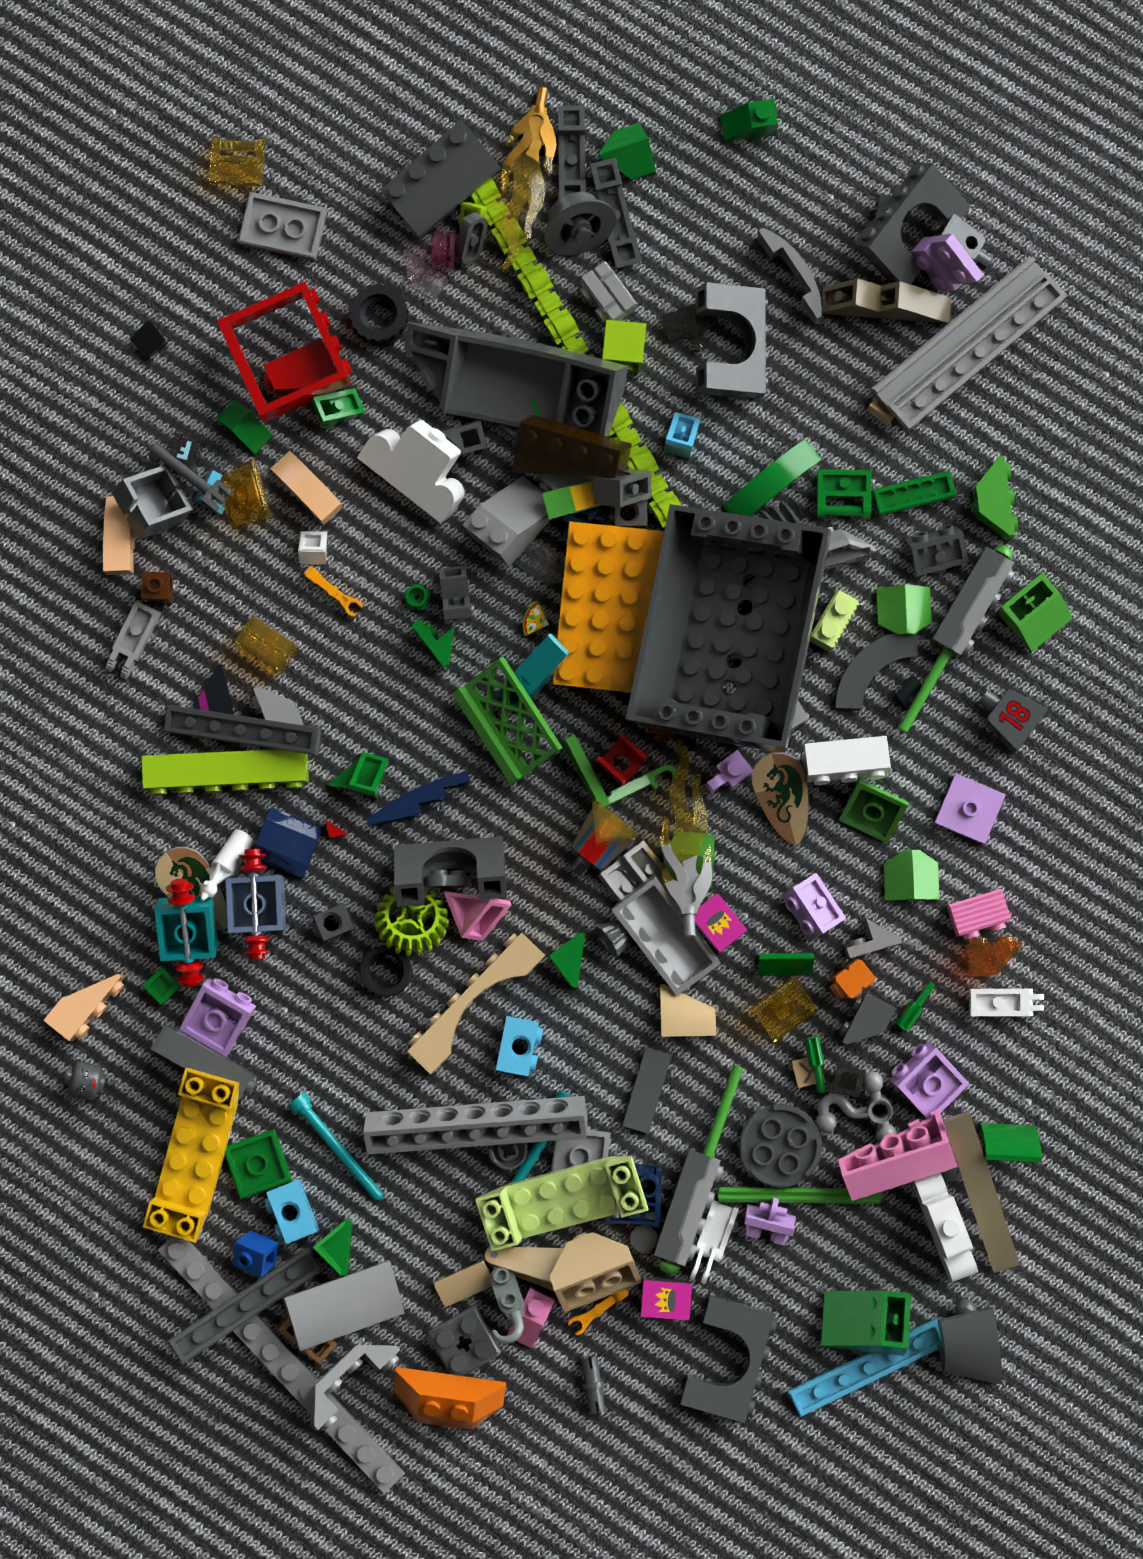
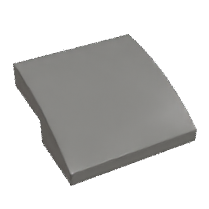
(631, 871)

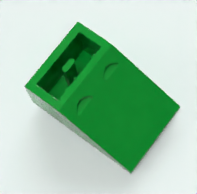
(866, 1321)

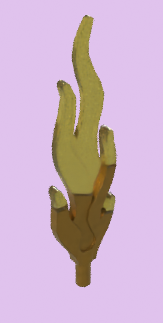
(524, 163)

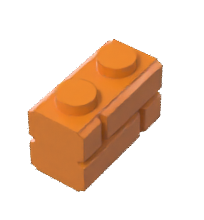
(851, 980)

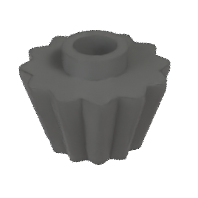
(612, 937)

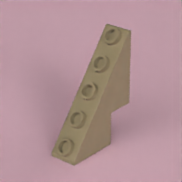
(887, 301)

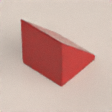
(334, 832)

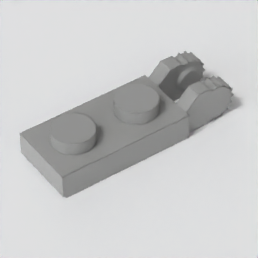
(133, 637)

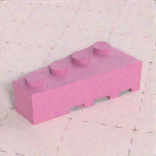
(899, 1158)

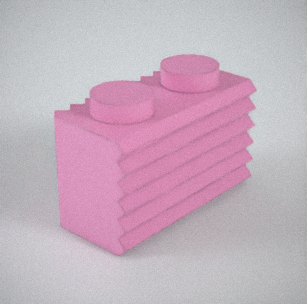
(979, 913)

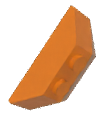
(448, 1398)

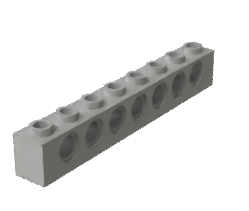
(475, 1125)

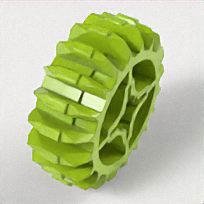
(417, 937)

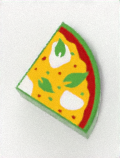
(534, 620)

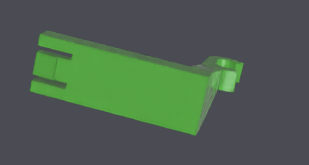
(593, 785)

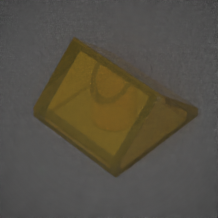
(249, 498)
(610, 828)
(783, 1008)

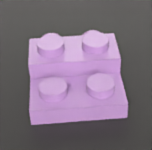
(945, 262)
(218, 1016)
(928, 1080)

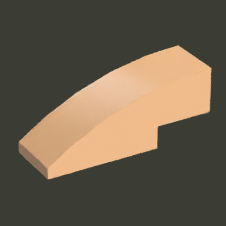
(307, 487)
(117, 540)

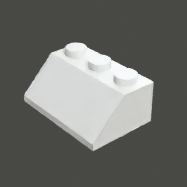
(846, 760)

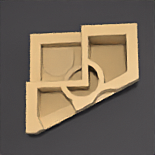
(685, 1015)

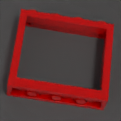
(302, 396)

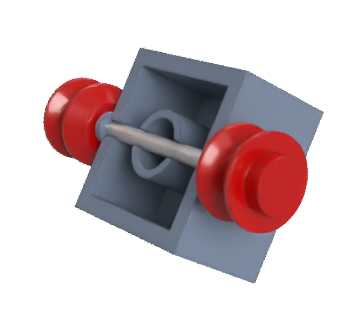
(255, 904)

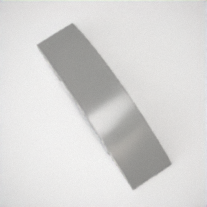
(776, 246)

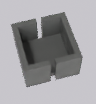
(145, 501)

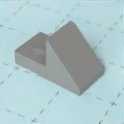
(879, 939)

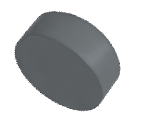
(643, 1238)

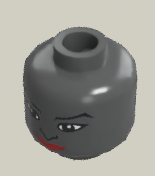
(85, 1080)

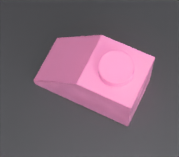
(535, 1312)

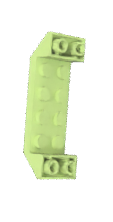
(561, 1200)

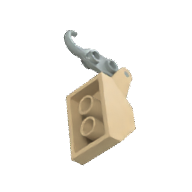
(578, 1274)

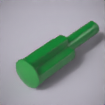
(914, 1009)
(815, 1060)

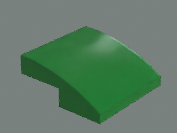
(1010, 1142)

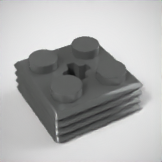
(469, 1325)

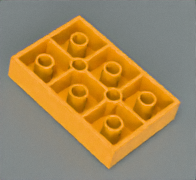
(605, 603)

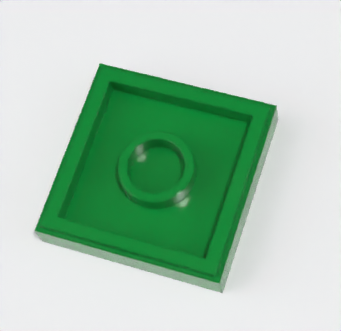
(257, 1164)

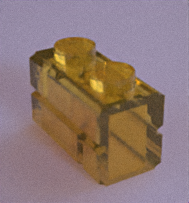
(266, 645)

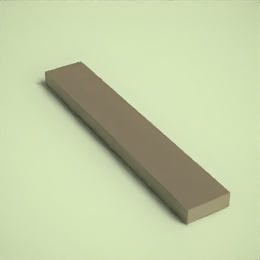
(981, 1192)

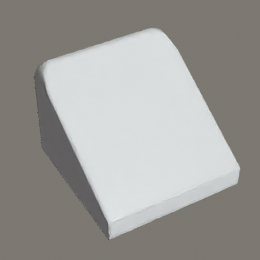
(312, 547)

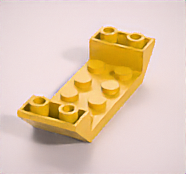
(193, 1155)

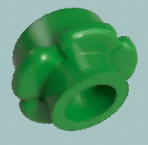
(411, 602)

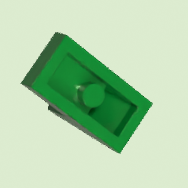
(337, 407)
(440, 648)

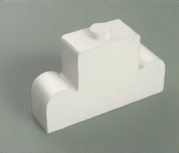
(417, 467)
(946, 1227)

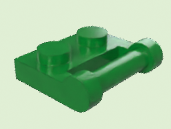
(844, 484)

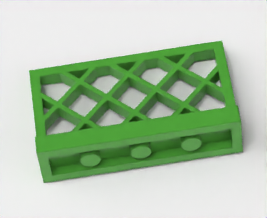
(494, 731)

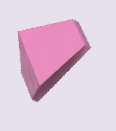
(474, 916)

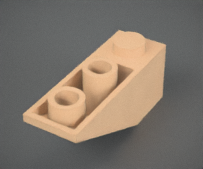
(76, 1010)

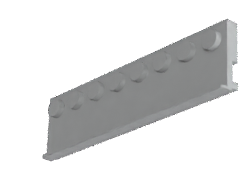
(968, 343)

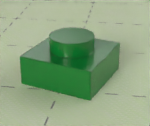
(162, 986)

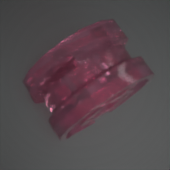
(441, 249)

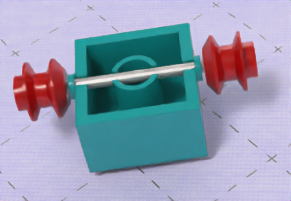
(186, 930)

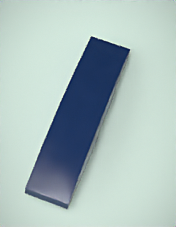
(409, 804)

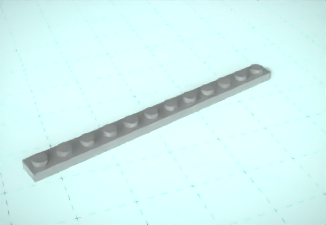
(283, 1363)

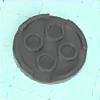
(780, 1145)

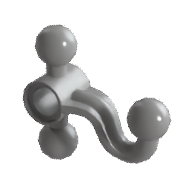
(872, 1083)

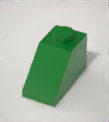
(750, 121)

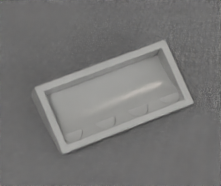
(659, 932)
(343, 1305)

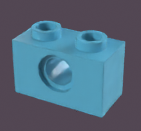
(515, 1029)
(303, 1224)

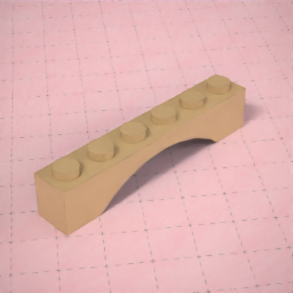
(436, 1043)

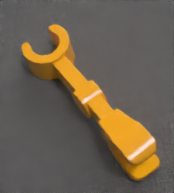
(315, 577)
(598, 1309)

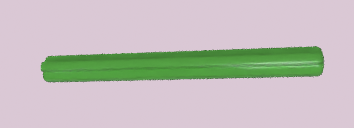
(792, 1195)

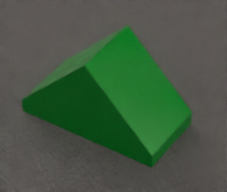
(245, 427)
(569, 959)

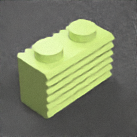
(834, 621)

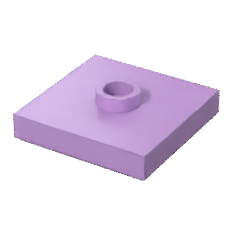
(969, 809)

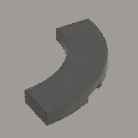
(868, 664)

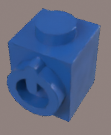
(255, 1253)

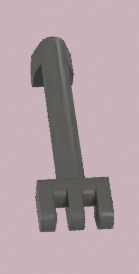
(159, 453)

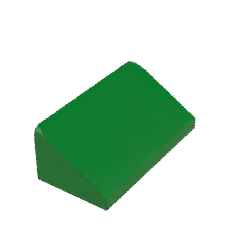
(785, 964)

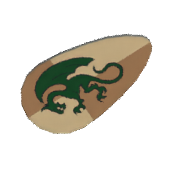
(783, 794)
(189, 865)

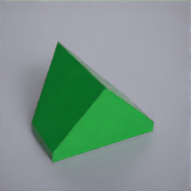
(631, 151)
(362, 776)
(336, 1247)

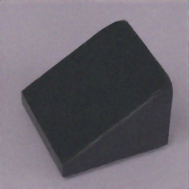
(148, 340)
(907, 692)

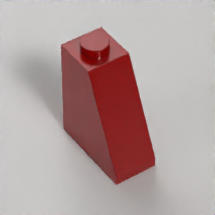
(299, 368)

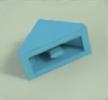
(681, 435)

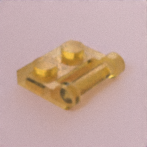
(237, 169)

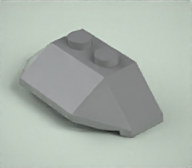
(846, 549)

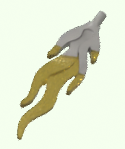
(682, 852)

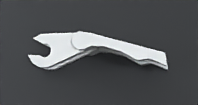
(714, 1237)

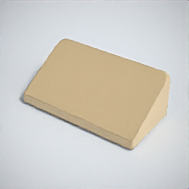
(463, 1283)

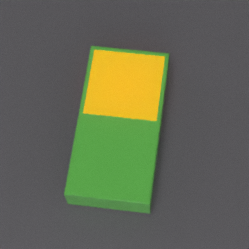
(569, 500)

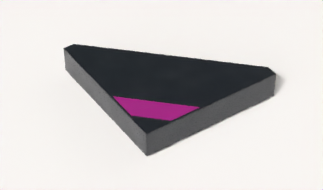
(215, 694)

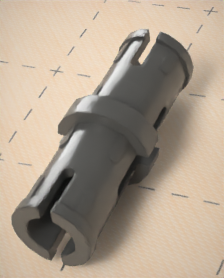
(593, 1384)

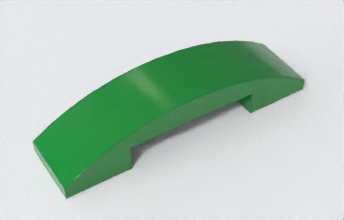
(773, 480)

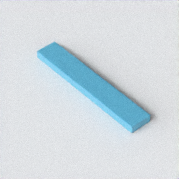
(863, 1370)

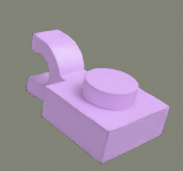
(730, 770)

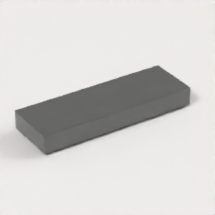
(647, 1090)

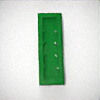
(914, 493)

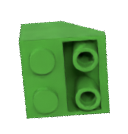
(1035, 612)

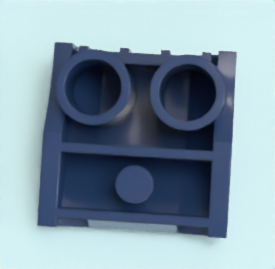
(287, 842)
(650, 1181)

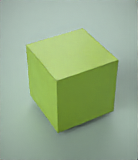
(625, 344)

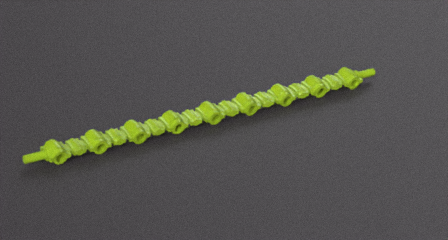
(563, 330)

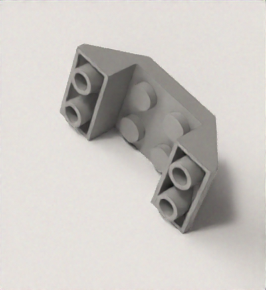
(375, 1355)

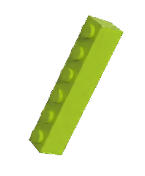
(224, 769)

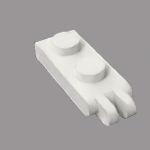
(1003, 1002)

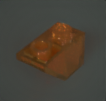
(989, 958)

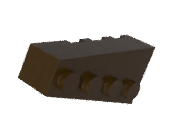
(567, 450)

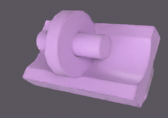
(769, 1218)

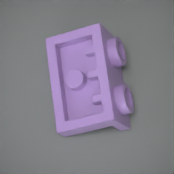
(813, 907)

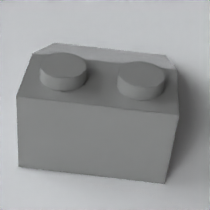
(509, 520)

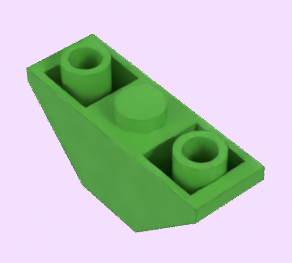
(994, 500)

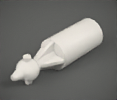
(226, 862)

